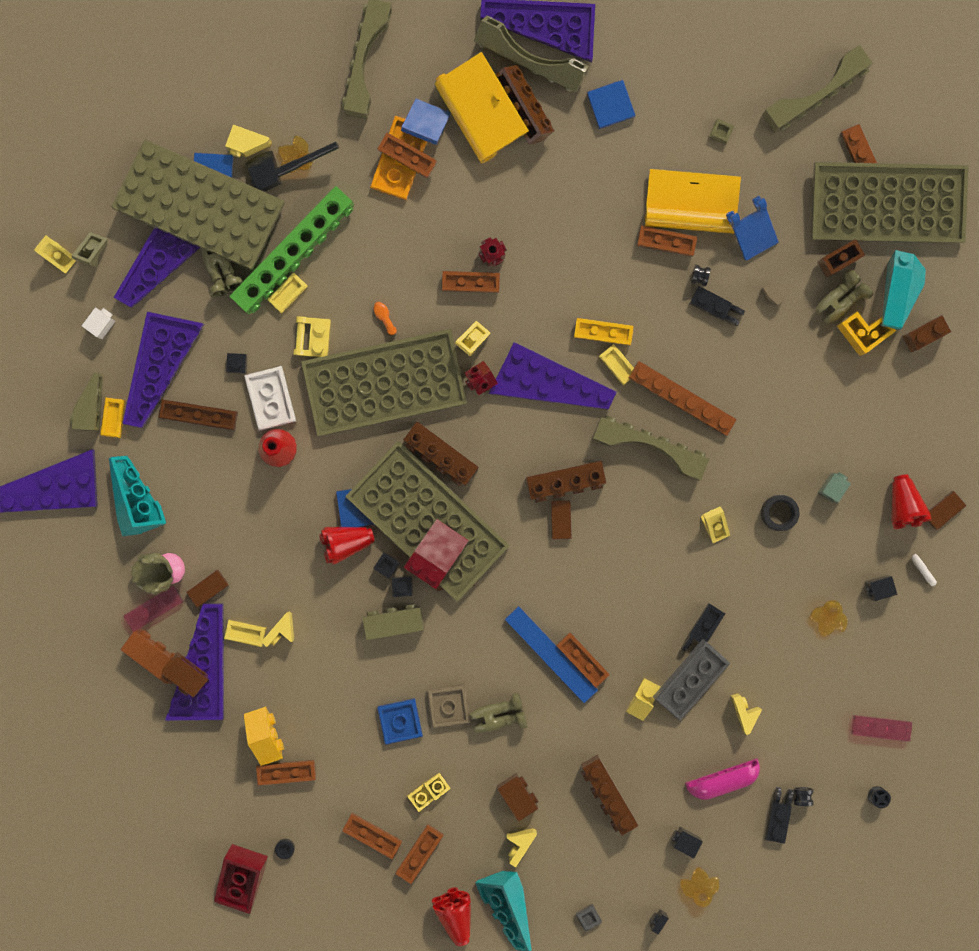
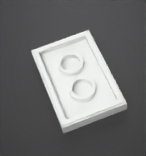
(270, 398)

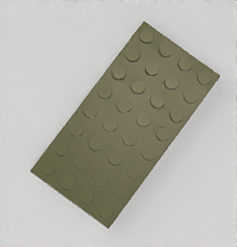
(889, 202)
(198, 204)
(384, 382)
(406, 501)

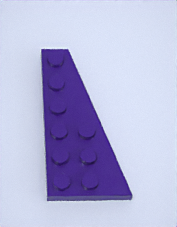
(555, 24)
(155, 262)
(159, 356)
(539, 378)
(55, 487)
(207, 653)

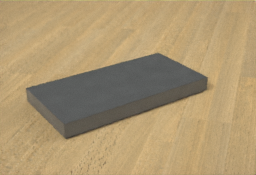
(691, 679)

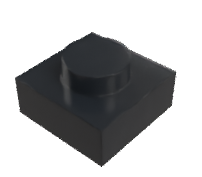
(236, 363)
(386, 565)
(658, 921)

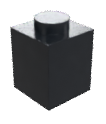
(402, 586)
(880, 588)
(686, 842)

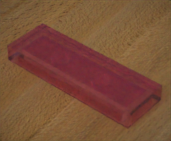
(153, 608)
(881, 728)

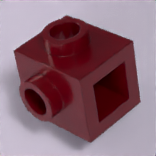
(492, 258)
(480, 378)

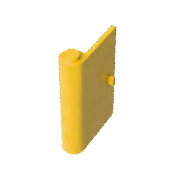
(472, 99)
(681, 203)

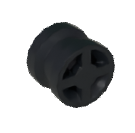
(700, 275)
(803, 796)
(882, 800)

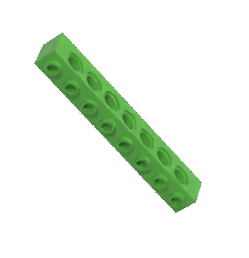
(334, 198)

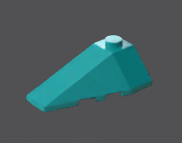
(903, 286)
(134, 505)
(506, 898)

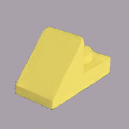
(55, 254)
(472, 338)
(715, 524)
(284, 626)
(643, 699)
(746, 718)
(523, 840)

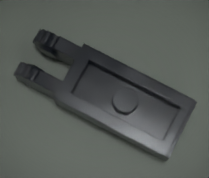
(715, 305)
(704, 625)
(779, 817)

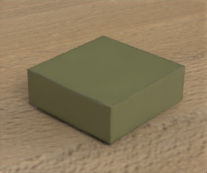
(721, 131)

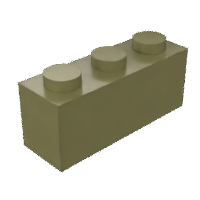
(393, 622)

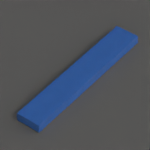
(551, 654)

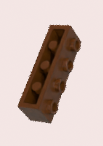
(526, 104)
(440, 453)
(566, 480)
(611, 798)

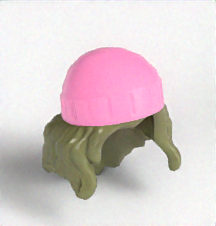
(157, 572)

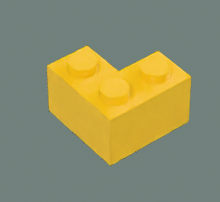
(862, 336)
(263, 736)

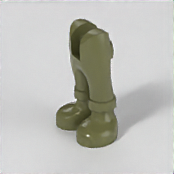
(219, 288)
(842, 307)
(493, 723)

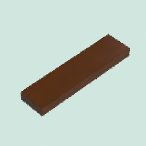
(198, 414)

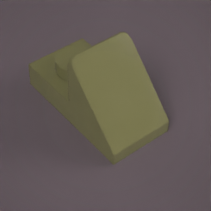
(90, 249)

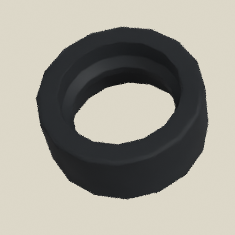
(794, 513)

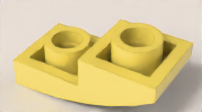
(428, 792)

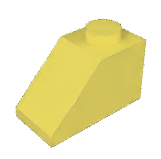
(245, 142)

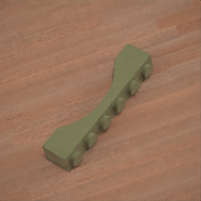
(376, 21)
(565, 72)
(786, 110)
(687, 462)

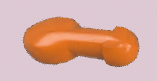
(382, 313)

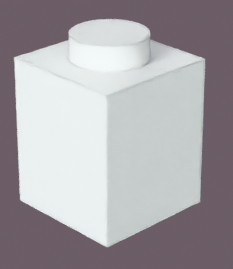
(99, 322)

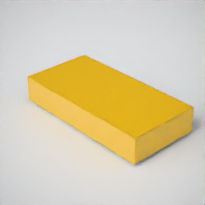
(113, 417)

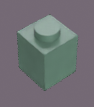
(835, 487)

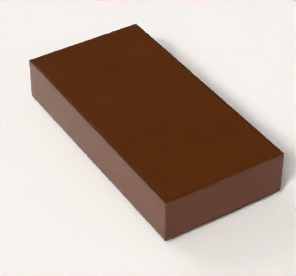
(945, 510)
(561, 519)
(207, 588)

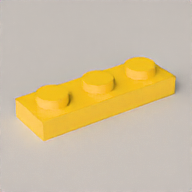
(603, 331)

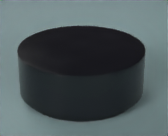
(284, 848)

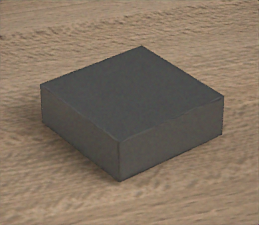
(588, 917)

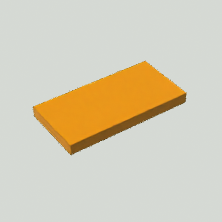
(391, 175)

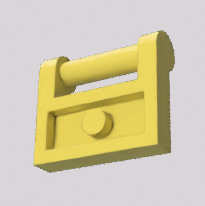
(318, 339)

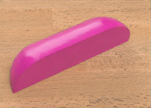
(724, 780)

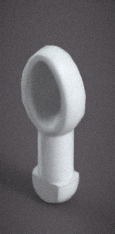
(923, 570)

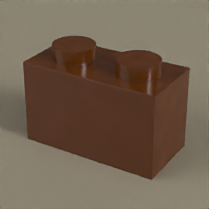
(841, 258)
(926, 333)
(184, 674)
(518, 797)

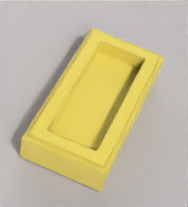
(287, 293)
(617, 364)
(245, 633)

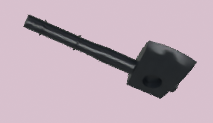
(267, 174)

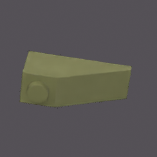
(87, 410)

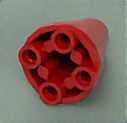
(284, 451)
(907, 504)
(344, 542)
(454, 914)

